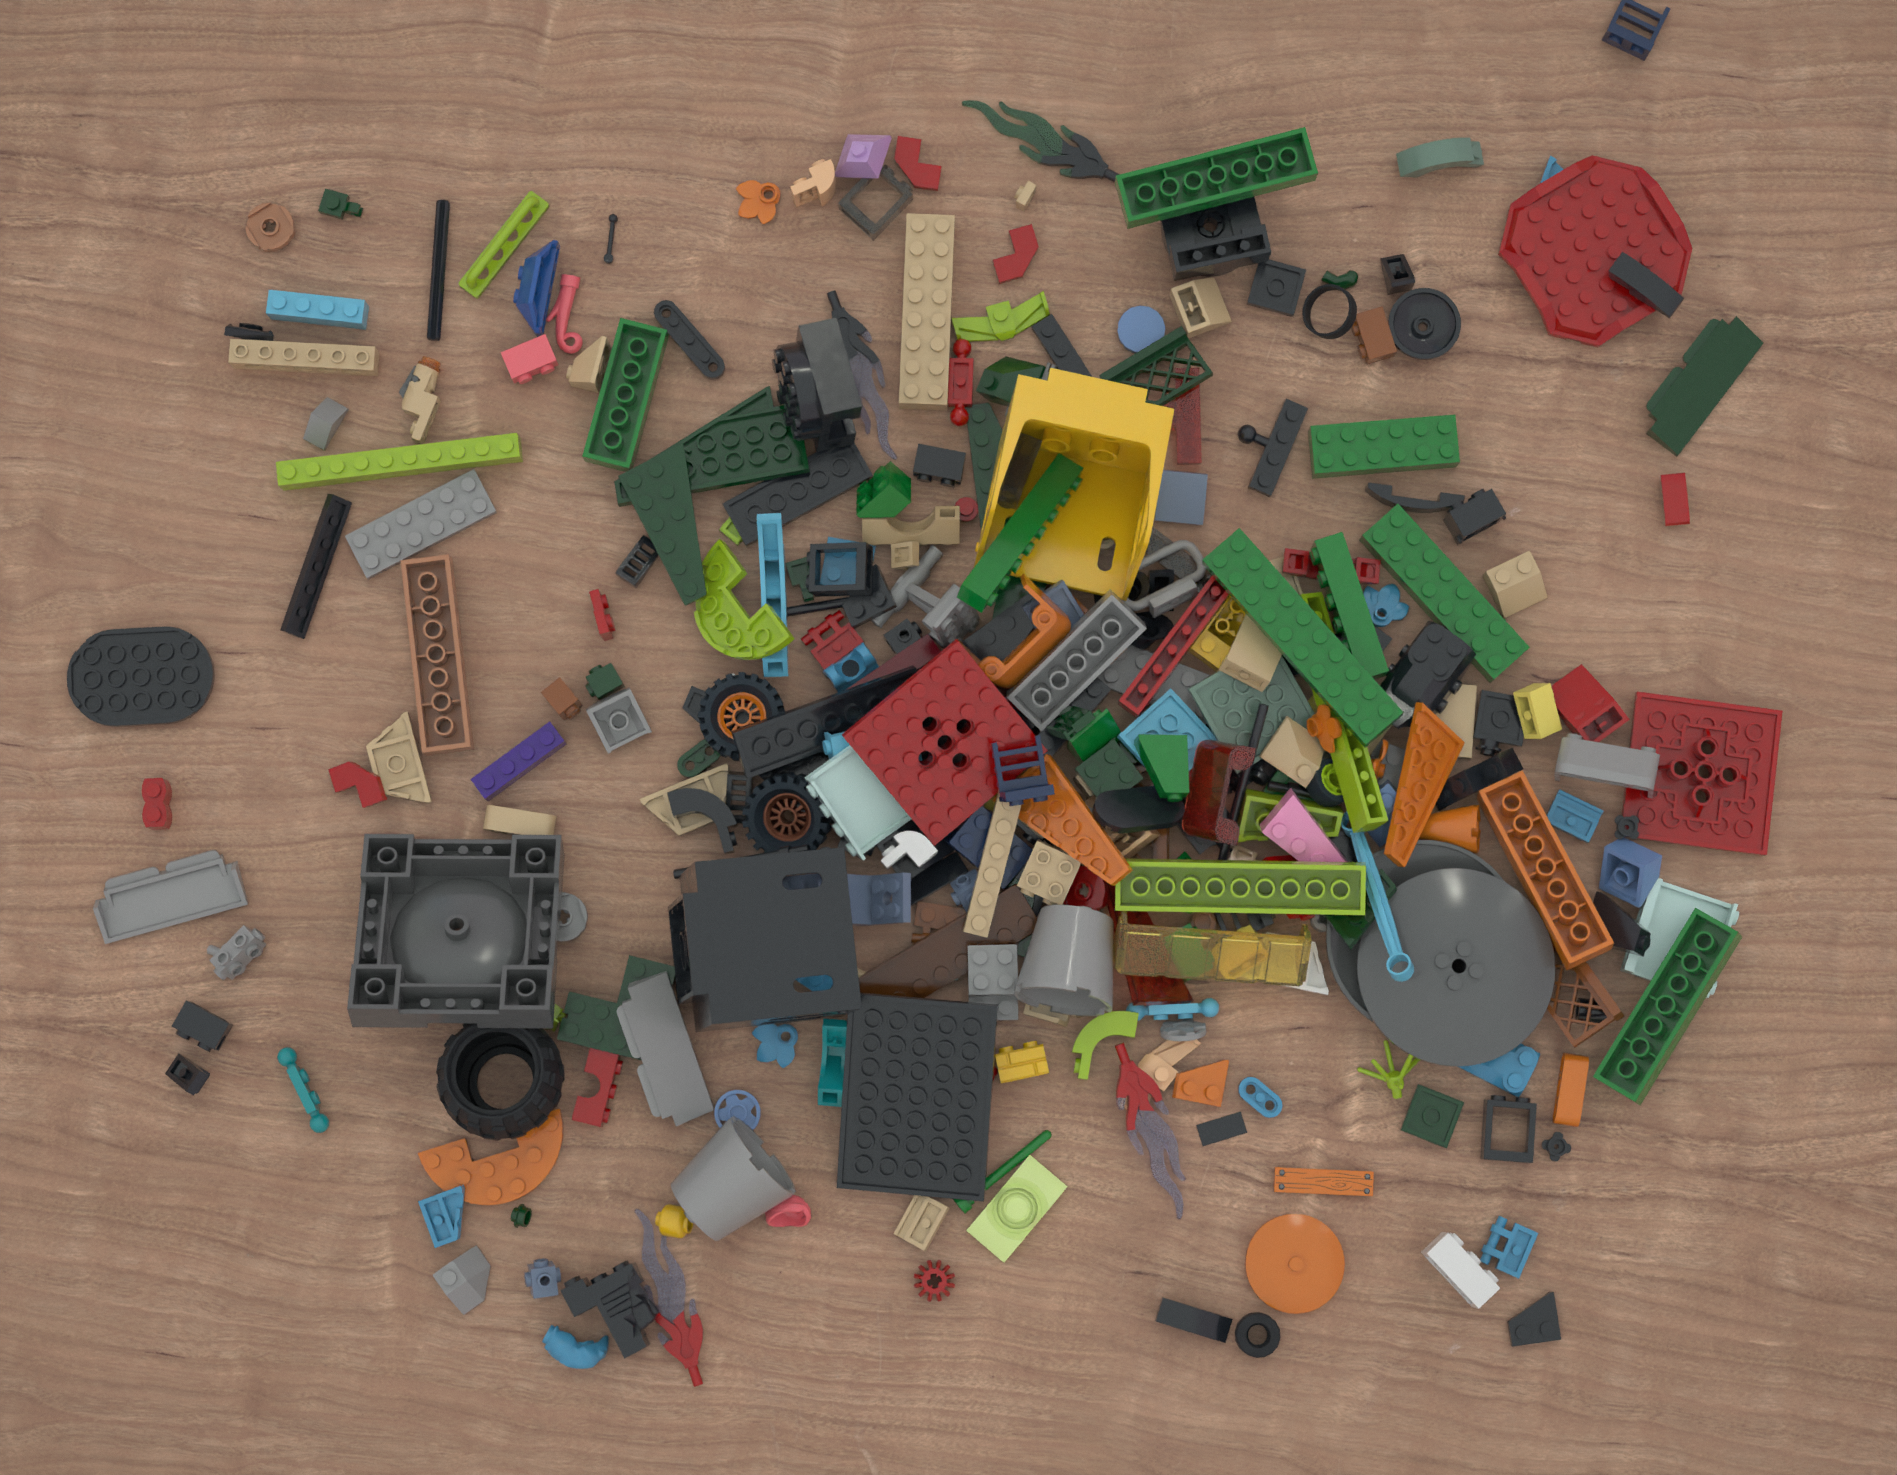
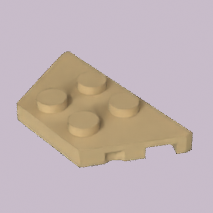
(398, 762)
(711, 781)

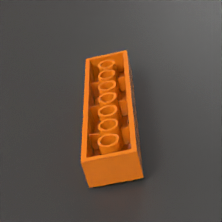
(1544, 870)

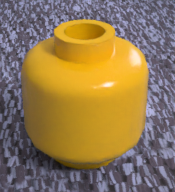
(673, 1221)

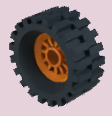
(722, 695)

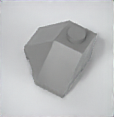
(465, 1279)

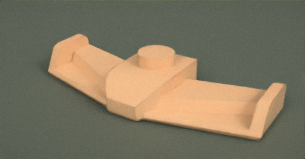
(1160, 1061)

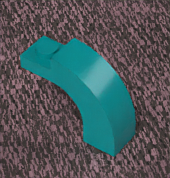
(832, 1063)

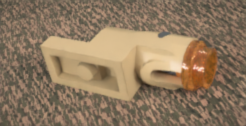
(418, 397)

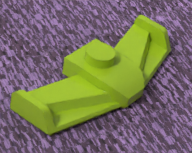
(1002, 321)

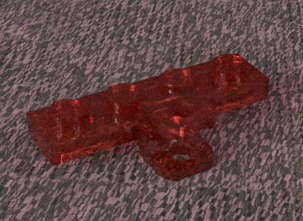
(1187, 422)

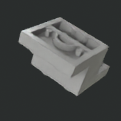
(994, 977)

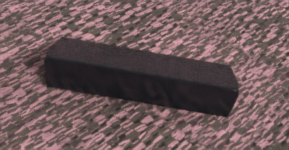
(937, 877)

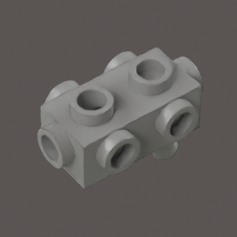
(237, 952)

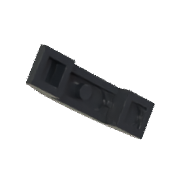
(1383, 494)

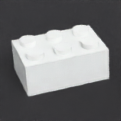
(1461, 1269)

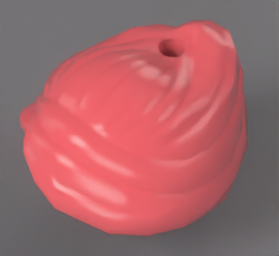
(789, 1213)

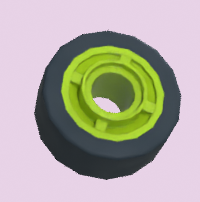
(1325, 786)

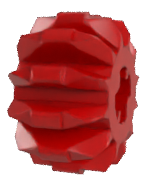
(927, 1276)

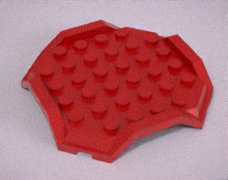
(1574, 230)

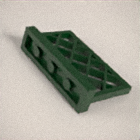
(1153, 354)

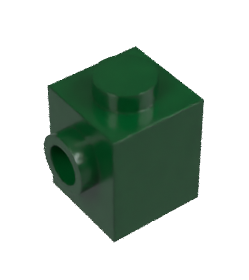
(603, 681)

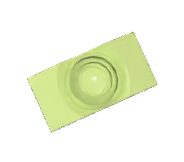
(1016, 1208)

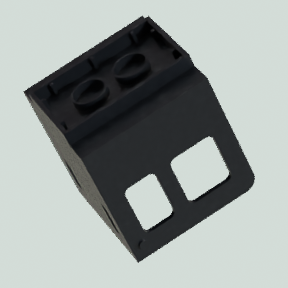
(748, 939)

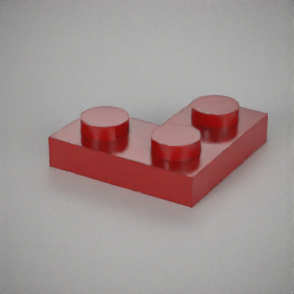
(603, 620)

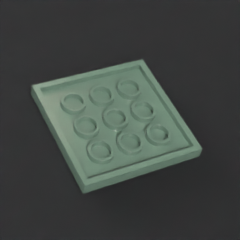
(1233, 705)

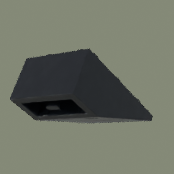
(905, 864)

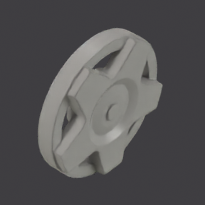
(1183, 1030)

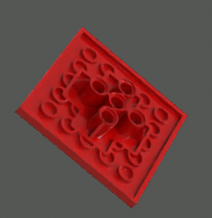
(1741, 740)
(936, 790)

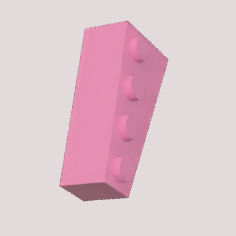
(1298, 832)

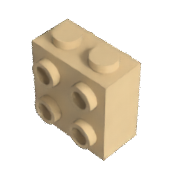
(1048, 873)

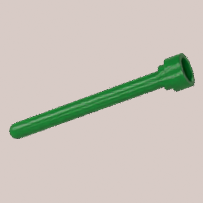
(966, 1205)

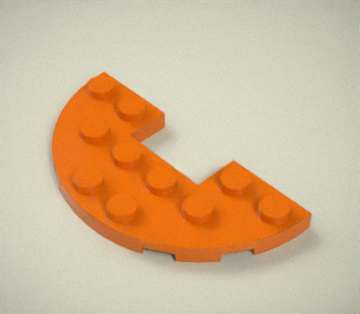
(502, 1175)

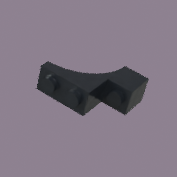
(1478, 777)

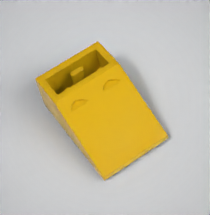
(1219, 635)

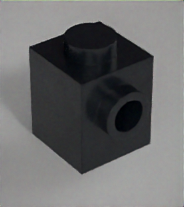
(902, 636)

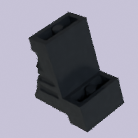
(621, 1302)

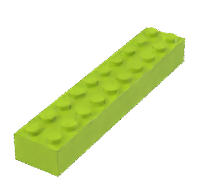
(1243, 887)

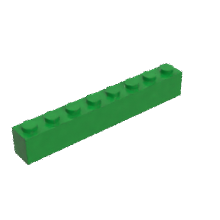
(1020, 532)

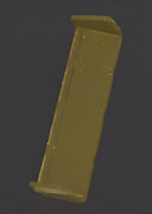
(1211, 954)

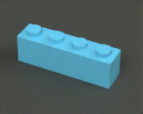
(317, 309)

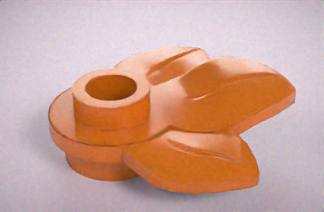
(755, 203)
(1324, 727)
(1378, 766)

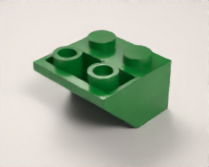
(884, 493)

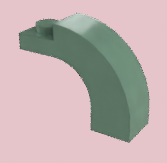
(1439, 155)

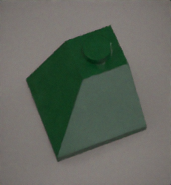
(1000, 378)

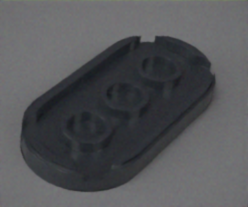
(1136, 810)

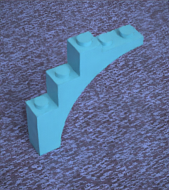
(773, 583)

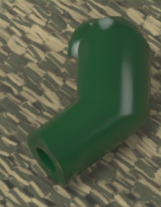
(1345, 281)

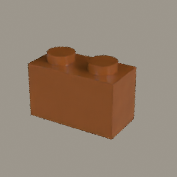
(1374, 336)
(562, 699)

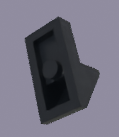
(187, 1074)

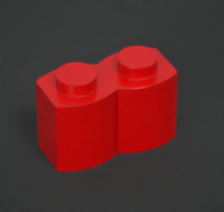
(157, 797)

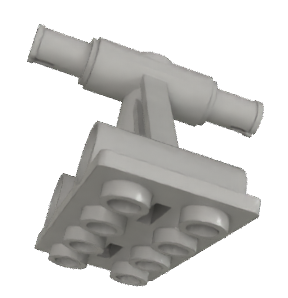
(946, 617)

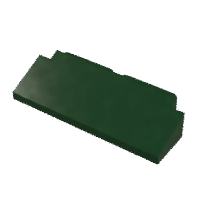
(1693, 392)

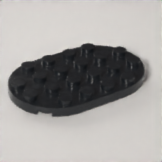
(140, 676)

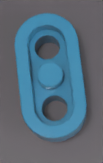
(1260, 1097)

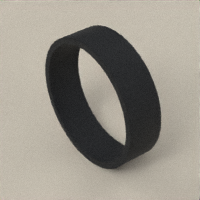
(1311, 298)

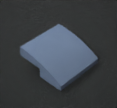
(1181, 497)

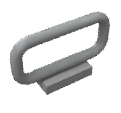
(1177, 592)

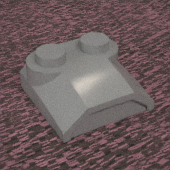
(618, 719)

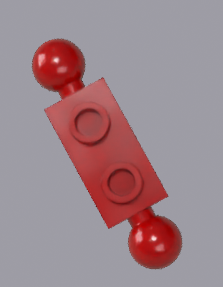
(960, 382)

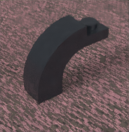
(698, 801)

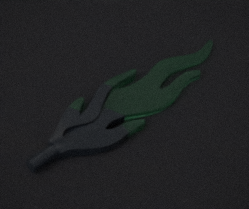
(1052, 148)

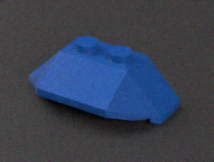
(536, 286)

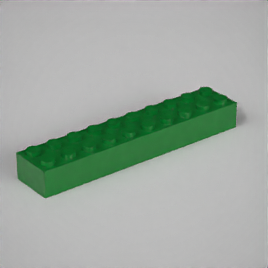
(1302, 637)

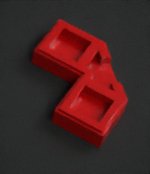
(919, 174)
(1015, 265)
(367, 783)

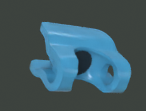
(851, 668)

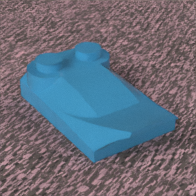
(1508, 1071)

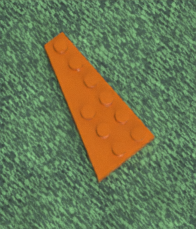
(1425, 769)
(1072, 827)

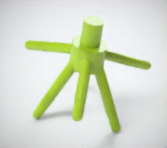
(1393, 1078)

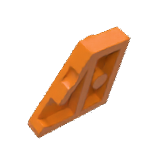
(1202, 1084)

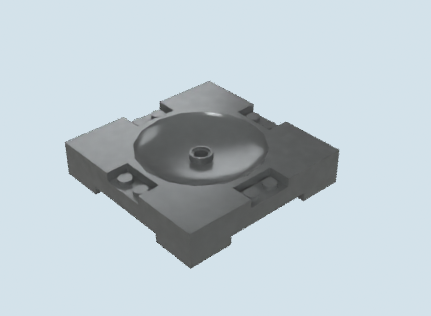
(493, 969)

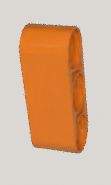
(1570, 1089)

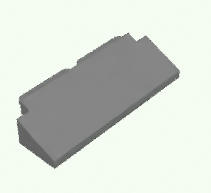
(161, 899)
(661, 1039)

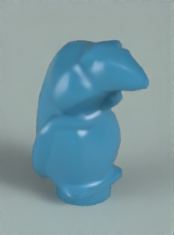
(574, 1354)

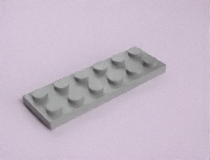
(420, 524)

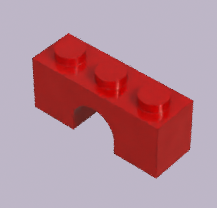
(605, 1067)

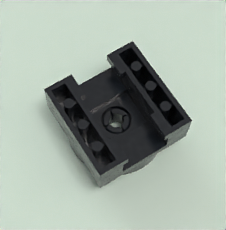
(1234, 244)
(818, 386)

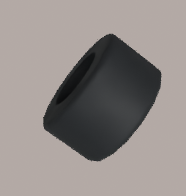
(1271, 1342)

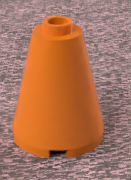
(1455, 827)

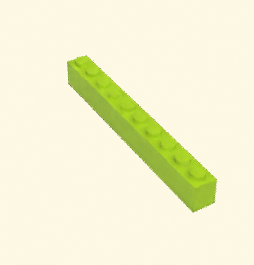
(399, 461)
(1351, 759)

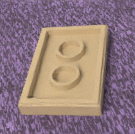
(1460, 716)

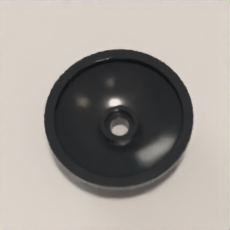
(1427, 308)

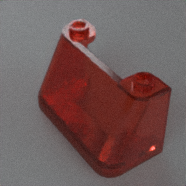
(1209, 790)

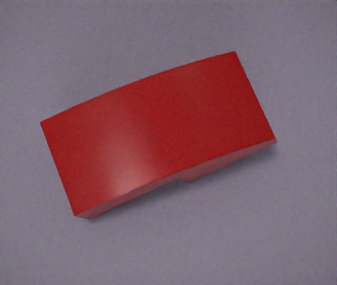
(1675, 499)

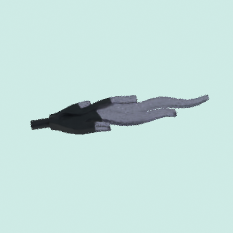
(862, 361)

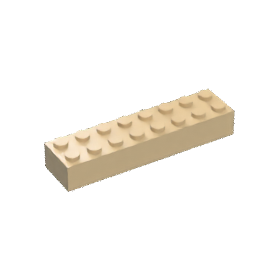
(926, 311)

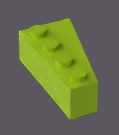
(1259, 804)

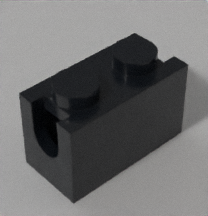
(939, 465)
(202, 1026)

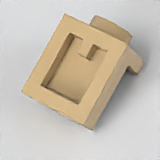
(905, 555)

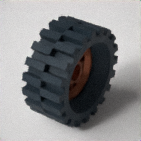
(761, 818)

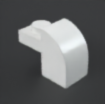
(911, 843)

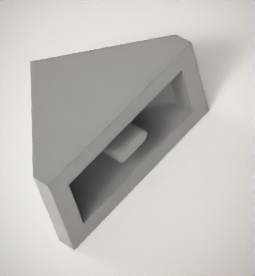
(324, 423)

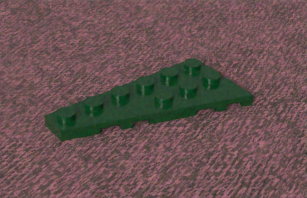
(666, 509)

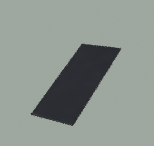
(1221, 1128)

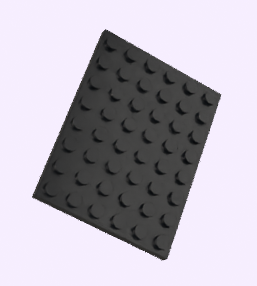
(917, 1097)

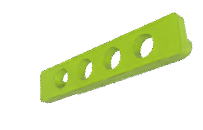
(470, 281)

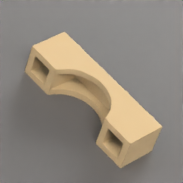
(938, 528)

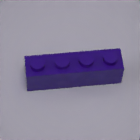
(518, 761)

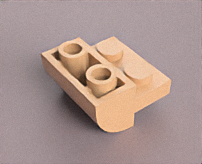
(819, 185)

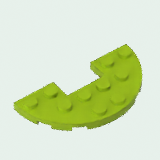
(723, 618)

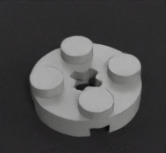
(578, 918)

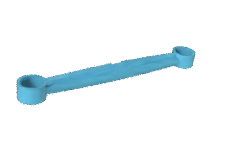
(1379, 904)

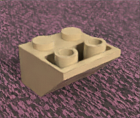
(1199, 306)

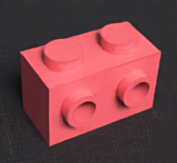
(530, 359)

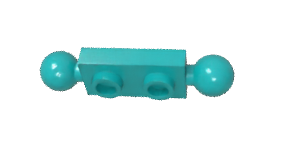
(287, 1057)

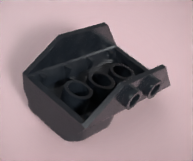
(1427, 671)

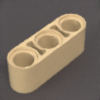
(518, 821)

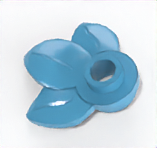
(1386, 602)
(772, 1044)

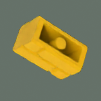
(1021, 1063)

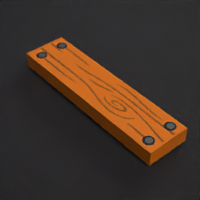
(1323, 1181)

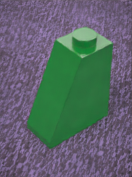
(1166, 763)

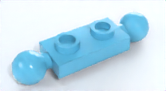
(1208, 1007)

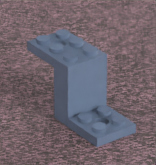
(868, 896)

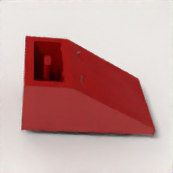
(1587, 706)

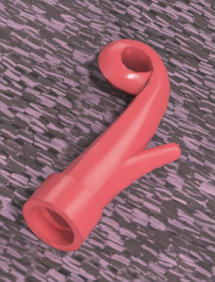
(562, 309)

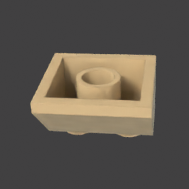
(1515, 584)

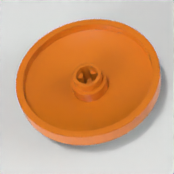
(1294, 1263)

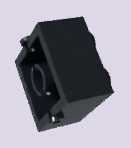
(1474, 516)

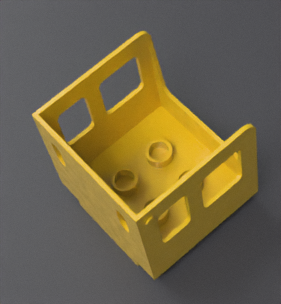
(1122, 458)

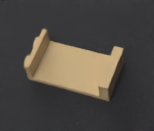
(1251, 656)

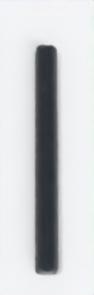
(438, 270)

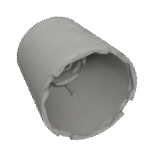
(1069, 962)
(731, 1181)

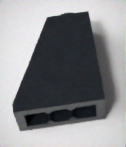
(1623, 928)

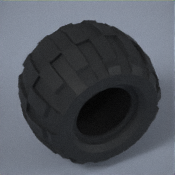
(459, 1074)

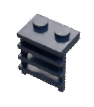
(1628, 40)
(1018, 789)

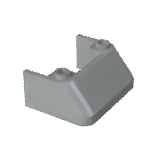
(1607, 763)

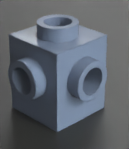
(963, 889)
(544, 1286)

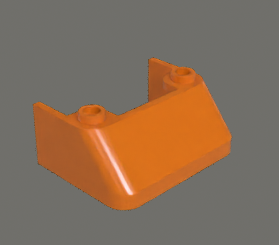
(1051, 628)

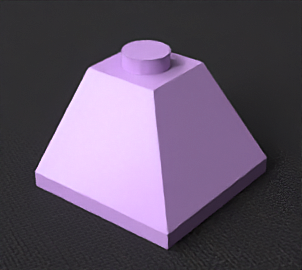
(863, 156)

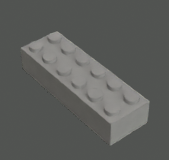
(1076, 660)

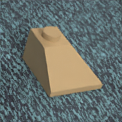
(590, 366)
(1294, 752)

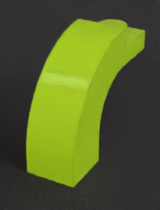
(1110, 1024)

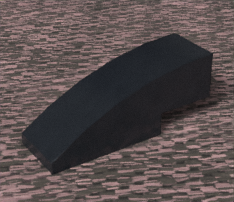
(1645, 285)
(1193, 1320)

